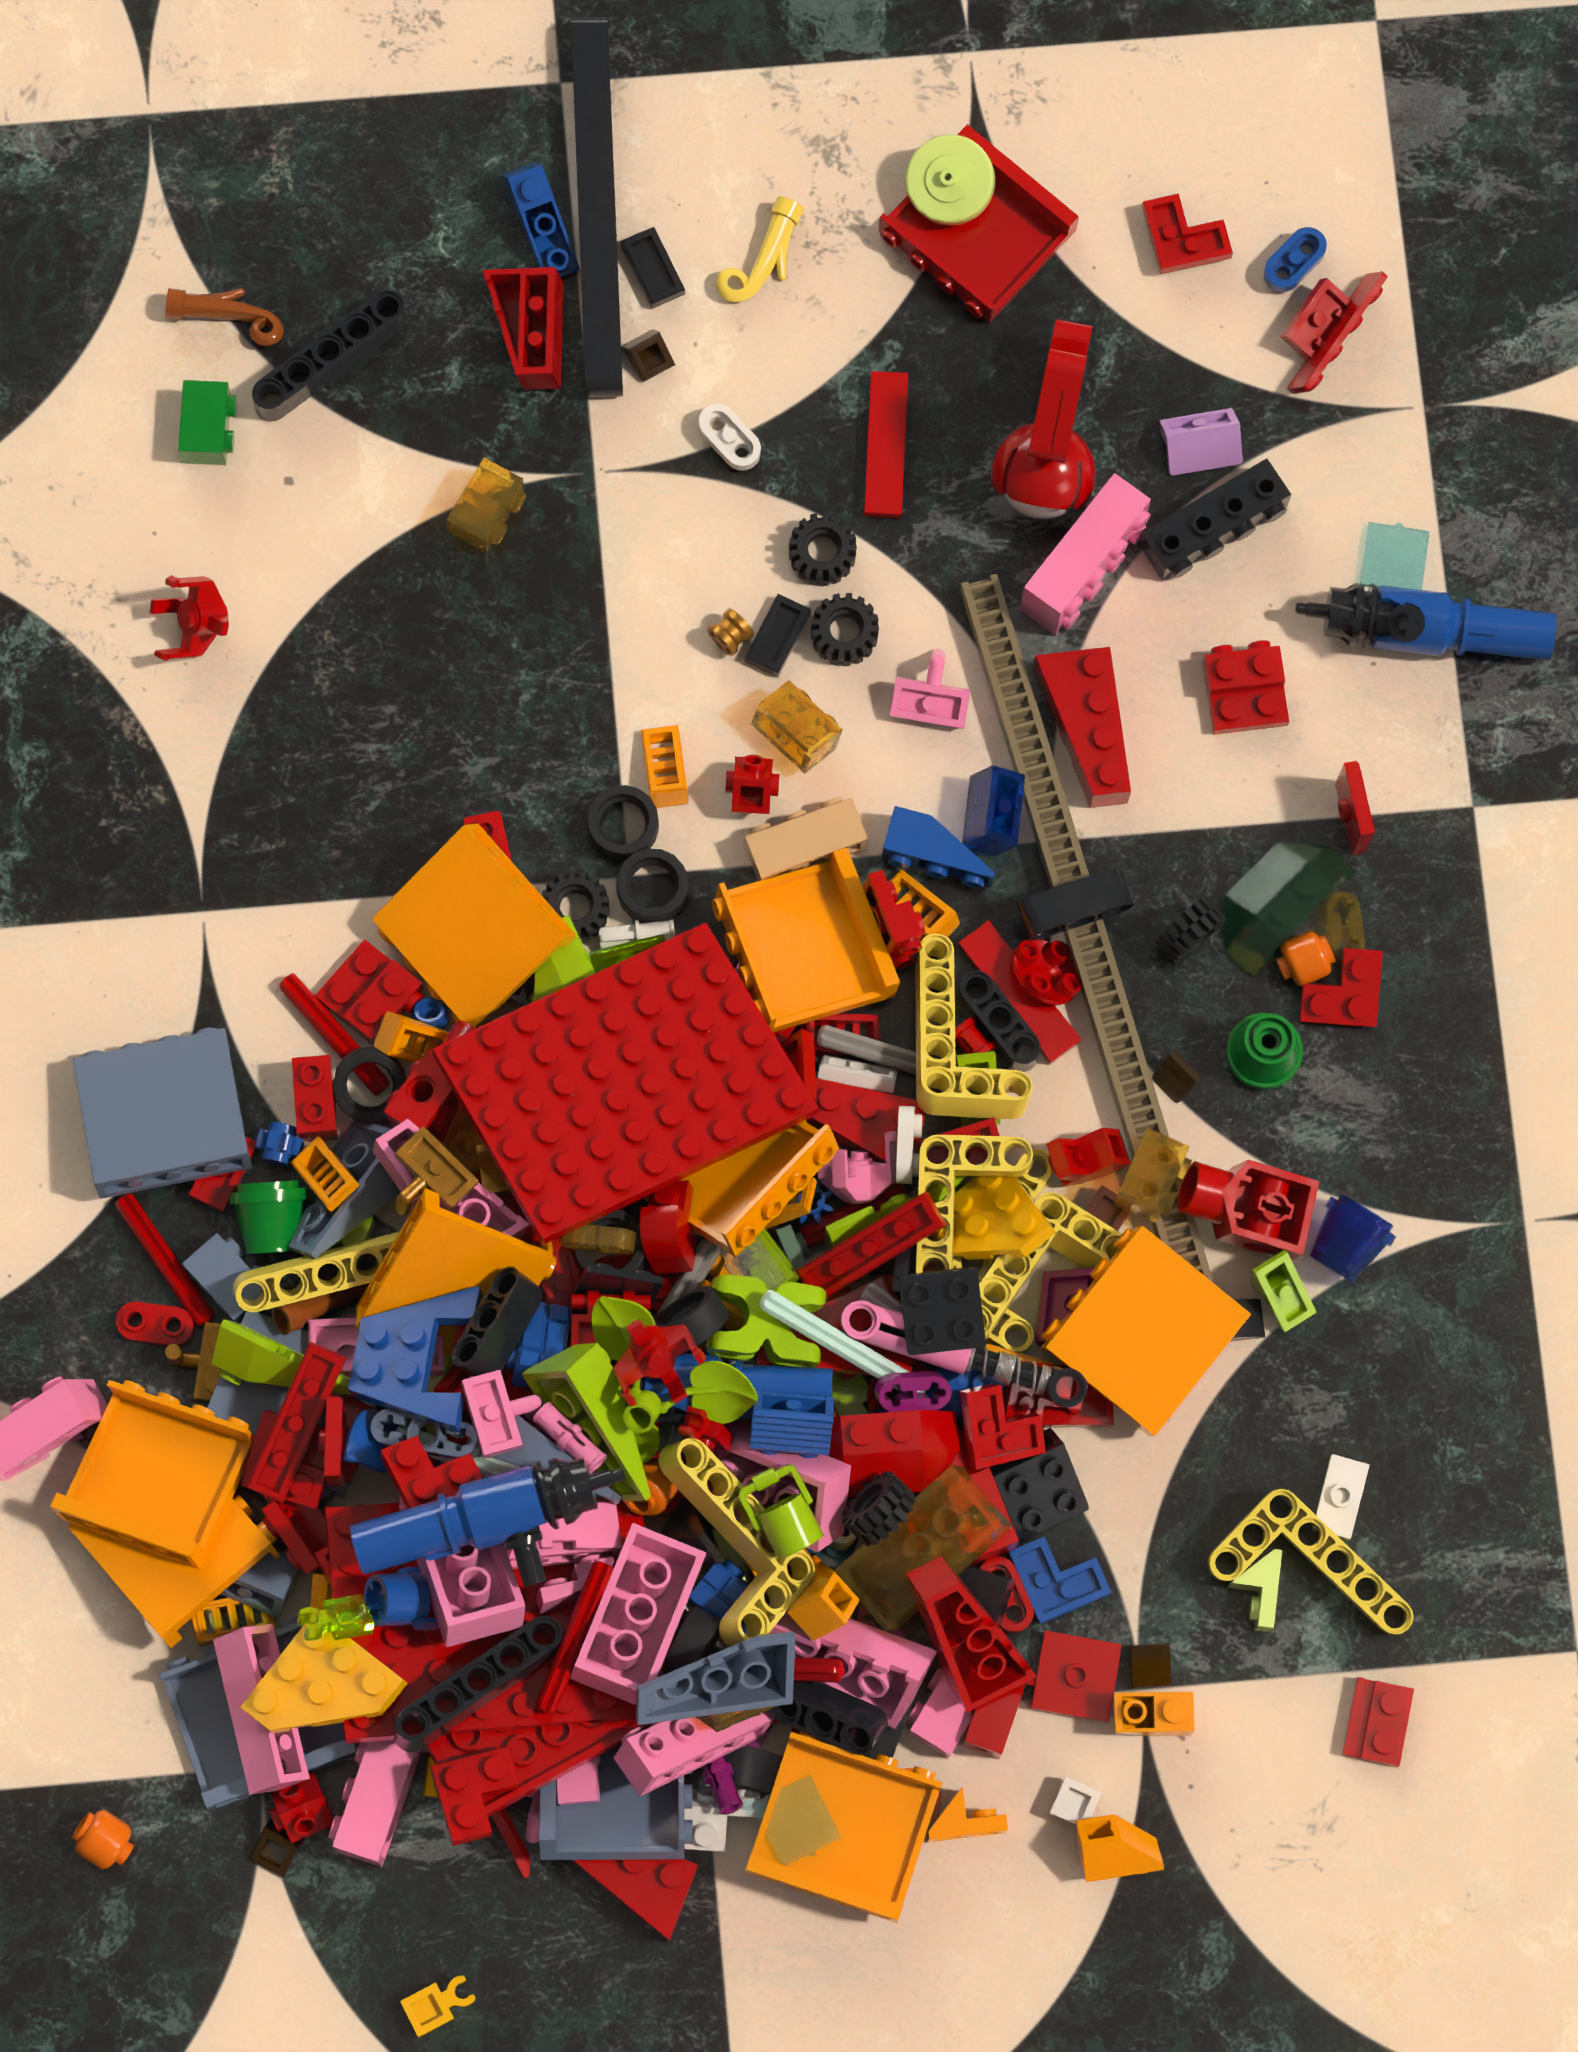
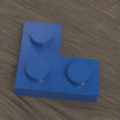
(1054, 1591)

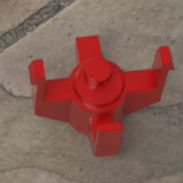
(199, 616)
(654, 1355)

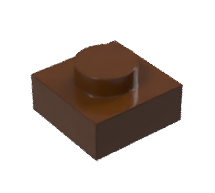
(1103, 1208)

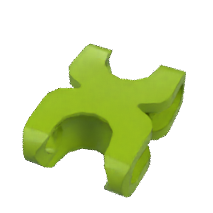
(761, 1328)

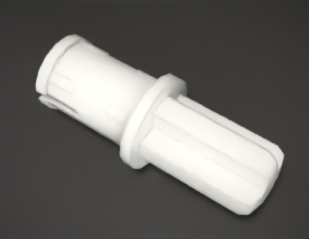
(621, 934)

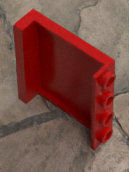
(996, 251)

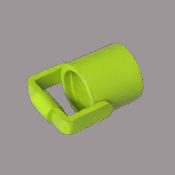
(787, 1523)

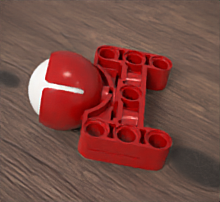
(1046, 464)

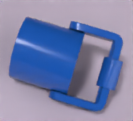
(400, 1599)

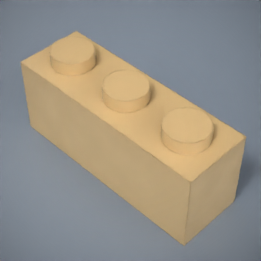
(805, 839)

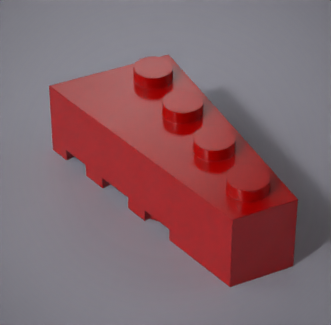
(1086, 710)

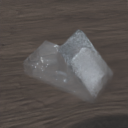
(754, 1262)

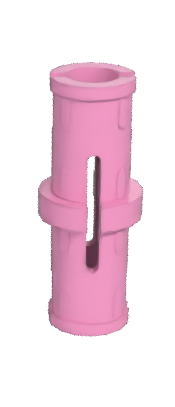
(569, 1436)

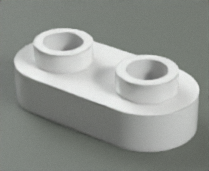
(730, 438)
(908, 1128)

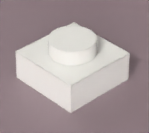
(1074, 1801)

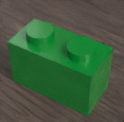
(205, 422)

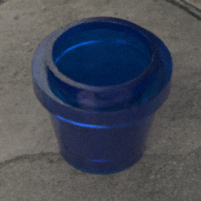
(1350, 1237)

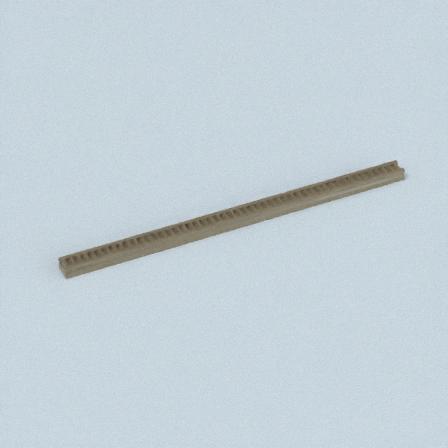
(1064, 864)

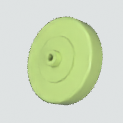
(950, 180)

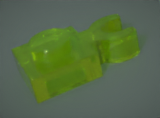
(341, 1616)

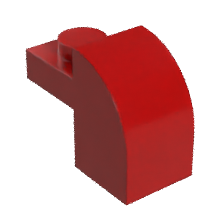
(1088, 1156)
(665, 1229)

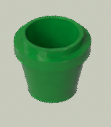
(1258, 1065)
(268, 1214)

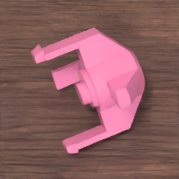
(859, 1177)

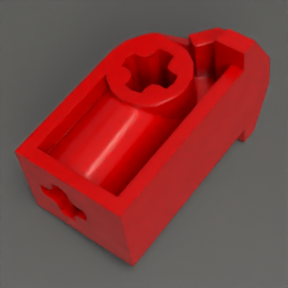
(993, 1722)

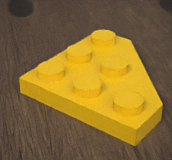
(994, 1219)
(322, 1685)

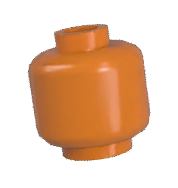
(1305, 958)
(660, 1488)
(102, 1839)

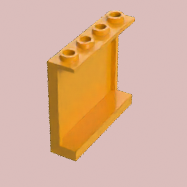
(472, 926)
(807, 943)
(754, 1185)
(444, 1255)
(1145, 1328)
(158, 1474)
(172, 1591)
(880, 1821)

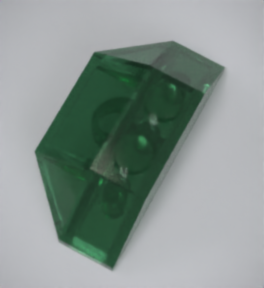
(1279, 899)

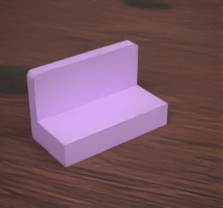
(1202, 441)

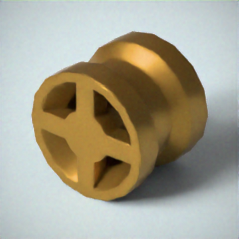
(730, 632)

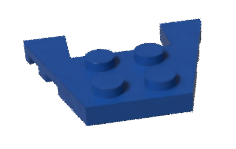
(397, 1355)

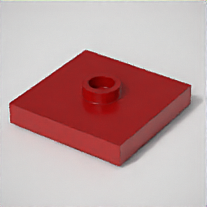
(1354, 807)
(333, 1441)
(1076, 1676)

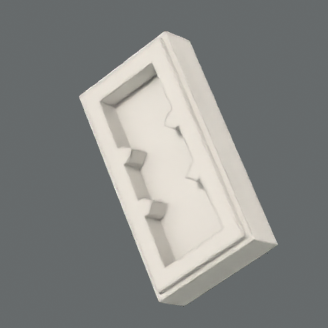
(857, 1073)
(1341, 1495)

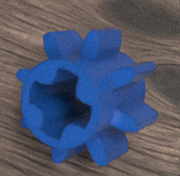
(279, 1144)
(821, 1207)

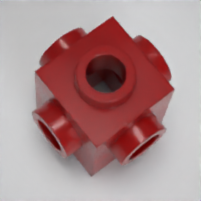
(752, 784)
(301, 1809)

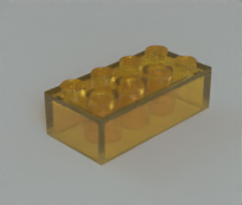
(947, 1521)

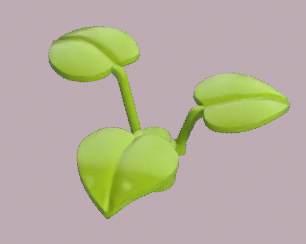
(716, 1385)

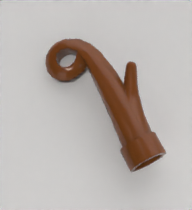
(222, 307)
(294, 1315)

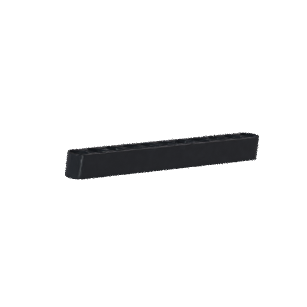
(596, 207)

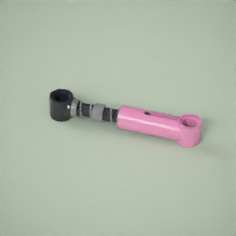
(1000, 1365)

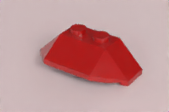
(908, 1443)

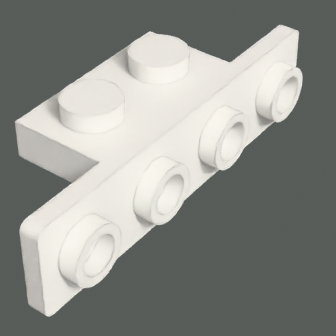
(708, 1824)

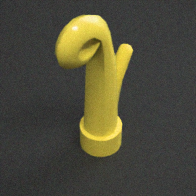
(773, 251)

